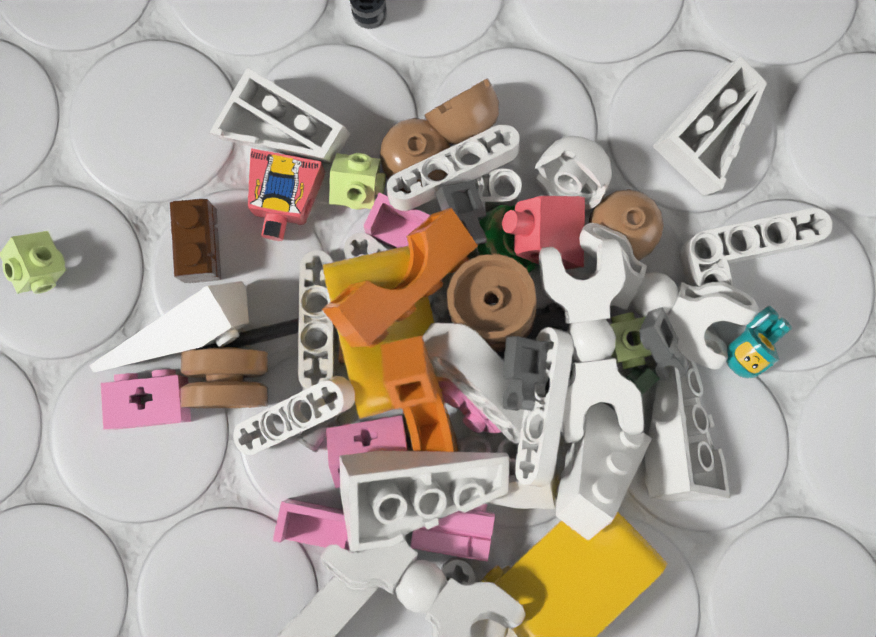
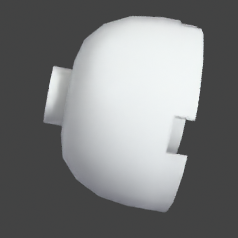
(575, 169)

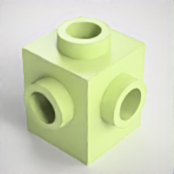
(355, 181)
(32, 262)
(624, 352)

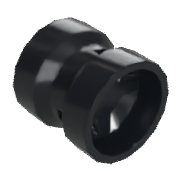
(369, 13)

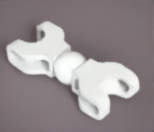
(687, 307)
(586, 308)
(423, 588)

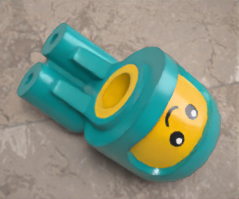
(755, 348)

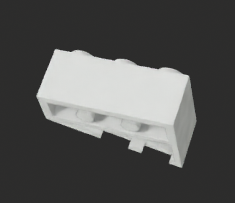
(598, 471)

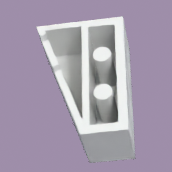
(277, 121)
(711, 127)

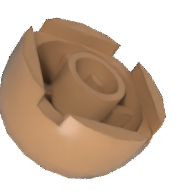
(466, 113)
(409, 144)
(633, 216)

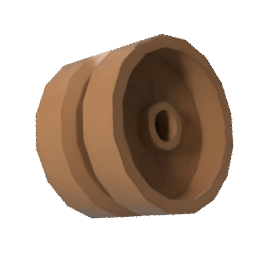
(488, 281)
(224, 377)

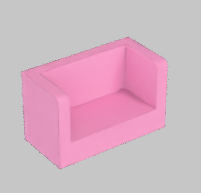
(390, 224)
(311, 524)

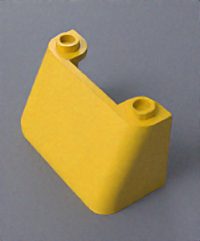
(365, 363)
(577, 583)

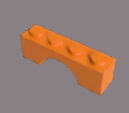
(367, 310)
(415, 389)

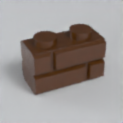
(195, 241)

